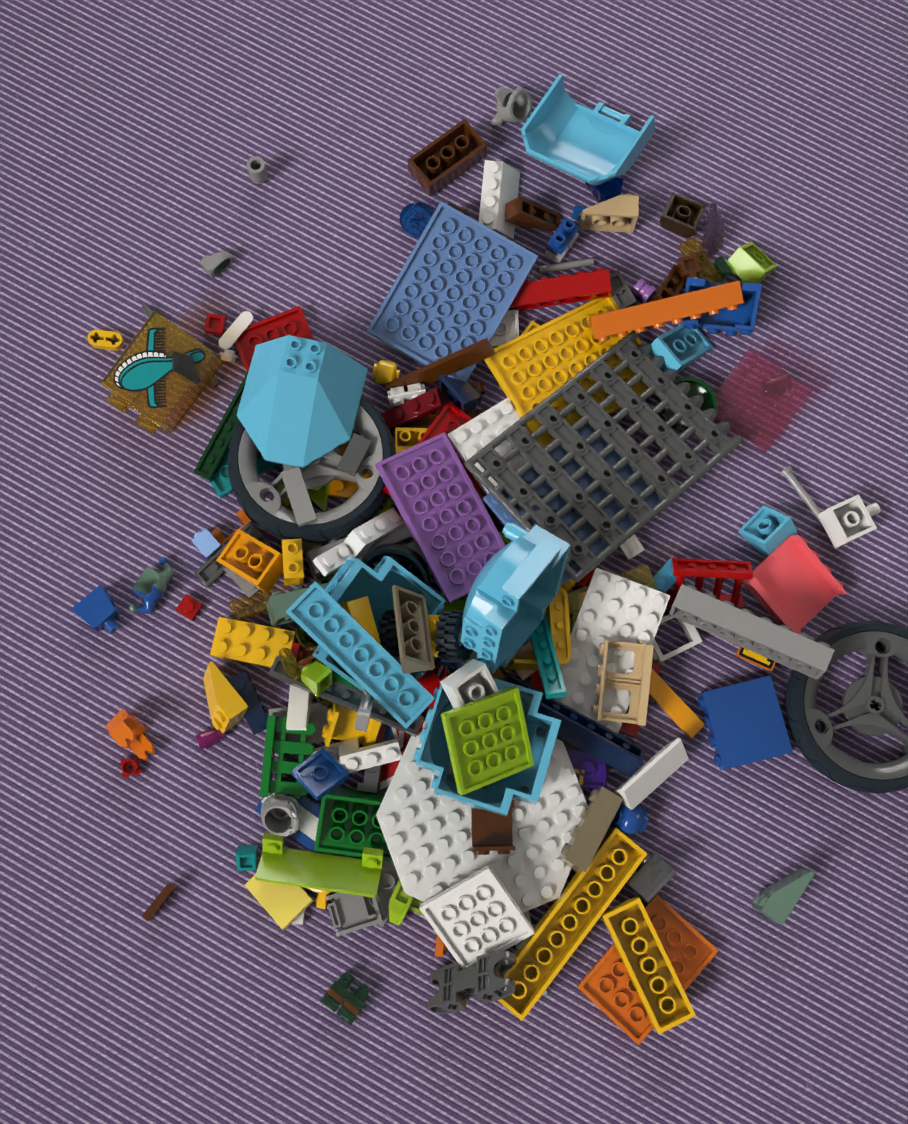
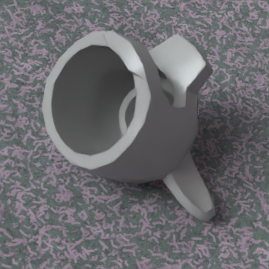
(511, 105)

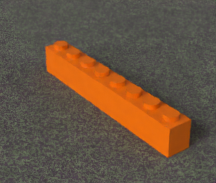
(666, 310)

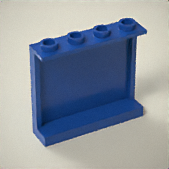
(744, 723)

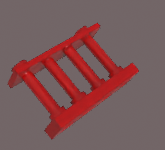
(712, 569)

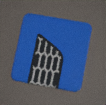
(577, 212)

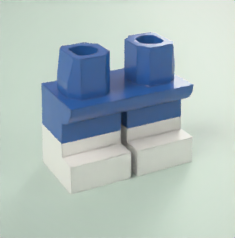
(562, 240)

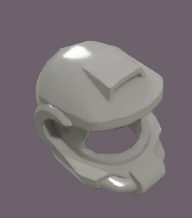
(281, 812)

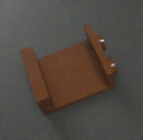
(491, 831)

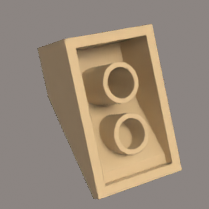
(612, 215)

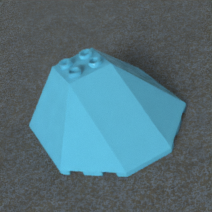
(300, 399)

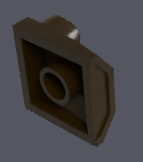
(681, 215)

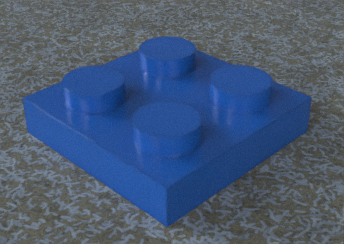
(320, 774)

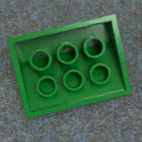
(350, 823)

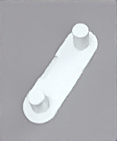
(235, 330)

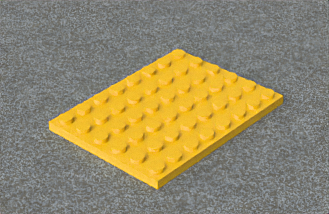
(550, 356)

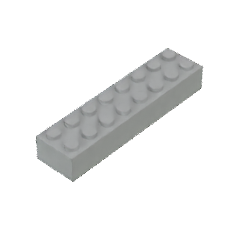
(751, 632)

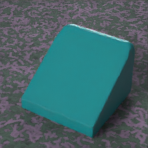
(247, 857)

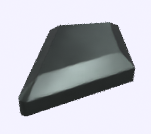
(185, 366)

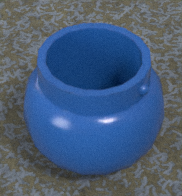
(629, 820)

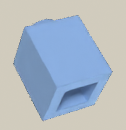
(206, 543)

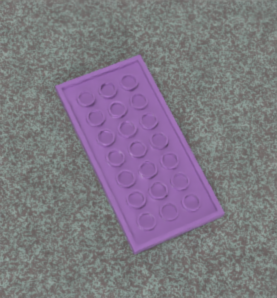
(442, 513)

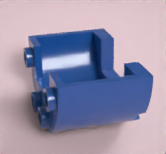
(732, 321)

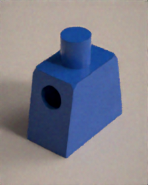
(98, 610)

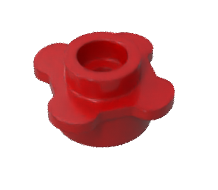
(126, 763)

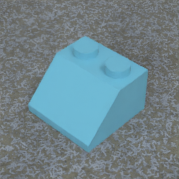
(767, 530)

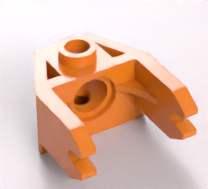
(130, 734)

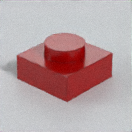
(215, 324)
(189, 607)

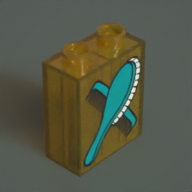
(146, 377)

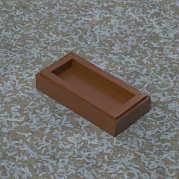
(159, 902)

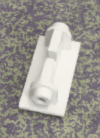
(398, 396)

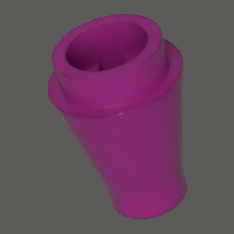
(209, 737)

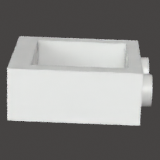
(691, 634)

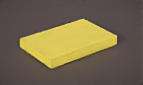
(281, 901)

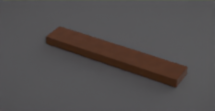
(445, 366)

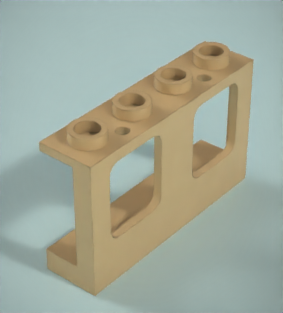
(636, 683)

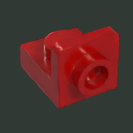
(300, 653)

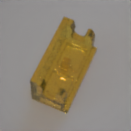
(246, 607)

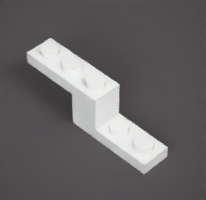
(358, 541)
(357, 758)

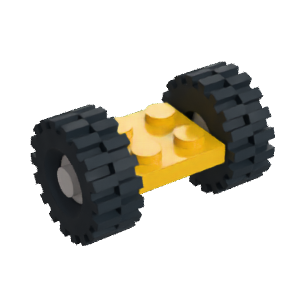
(444, 632)

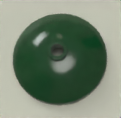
(697, 387)

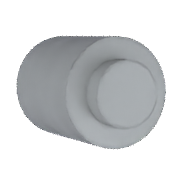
(257, 170)

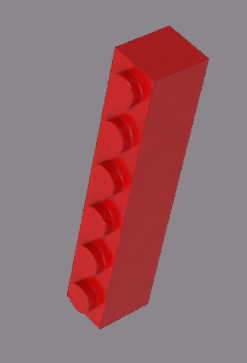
(563, 290)

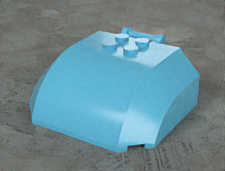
(583, 139)

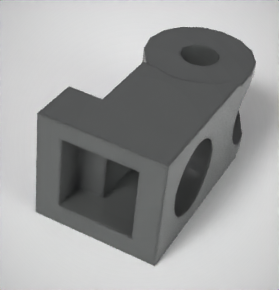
(371, 780)

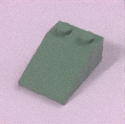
(781, 897)

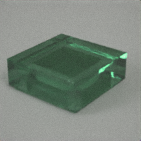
(722, 267)

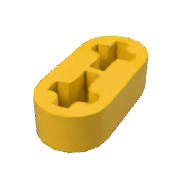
(105, 343)

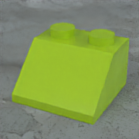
(750, 264)

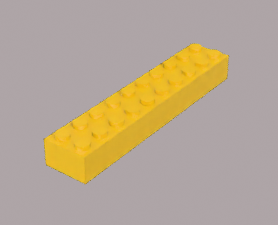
(570, 920)

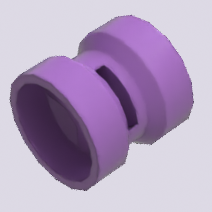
(643, 290)

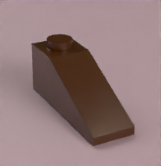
(531, 215)
(670, 285)

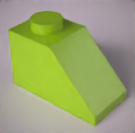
(317, 677)

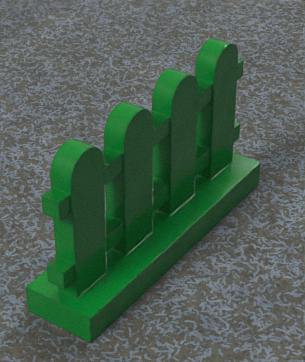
(280, 766)

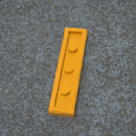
(674, 706)

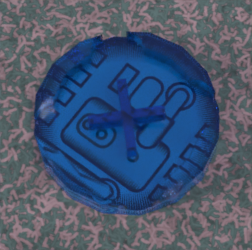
(415, 218)

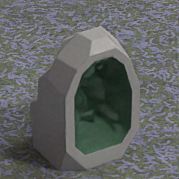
(215, 263)

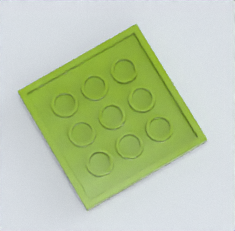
(487, 740)

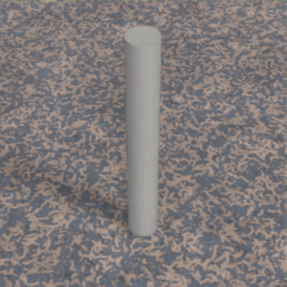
(566, 265)

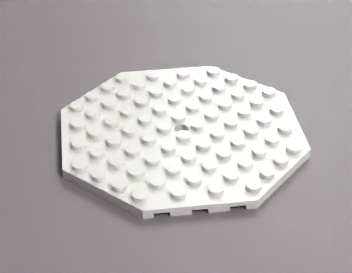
(433, 834)

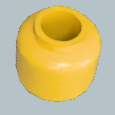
(385, 372)

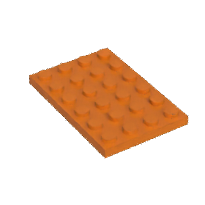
(611, 986)

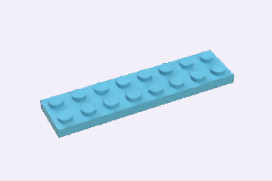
(360, 654)

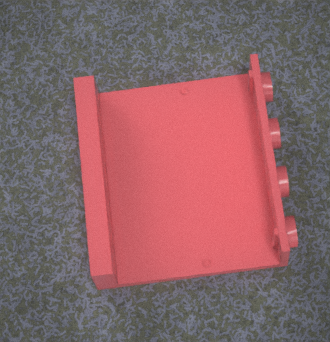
(793, 584)

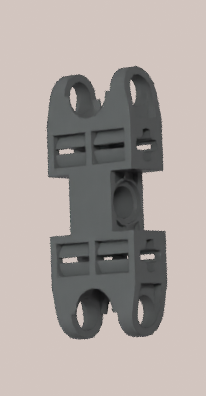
(481, 981)

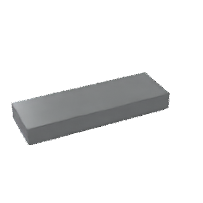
(298, 496)

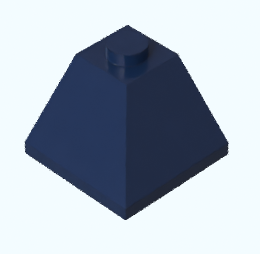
(460, 393)

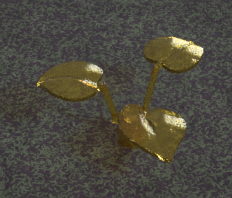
(291, 665)

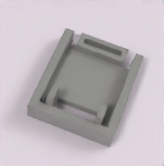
(352, 913)

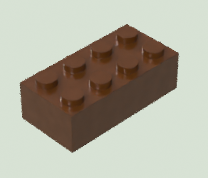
(447, 157)

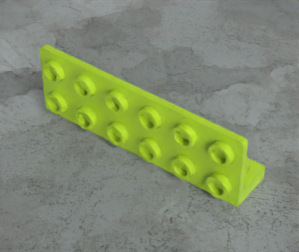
(319, 870)

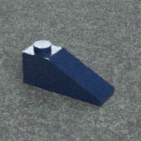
(255, 714)

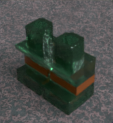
(354, 1001)

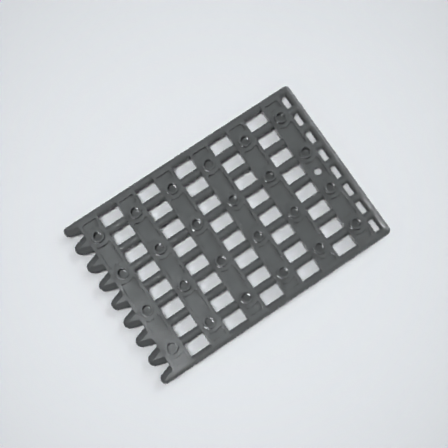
(593, 463)

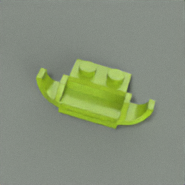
(400, 903)

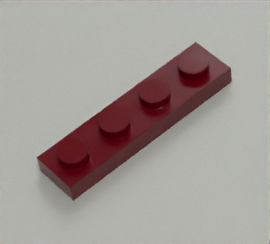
(413, 409)

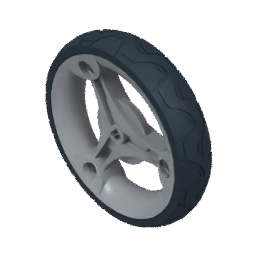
(330, 523)

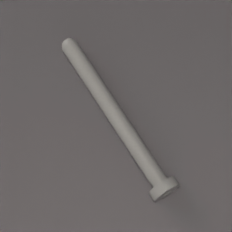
(801, 491)

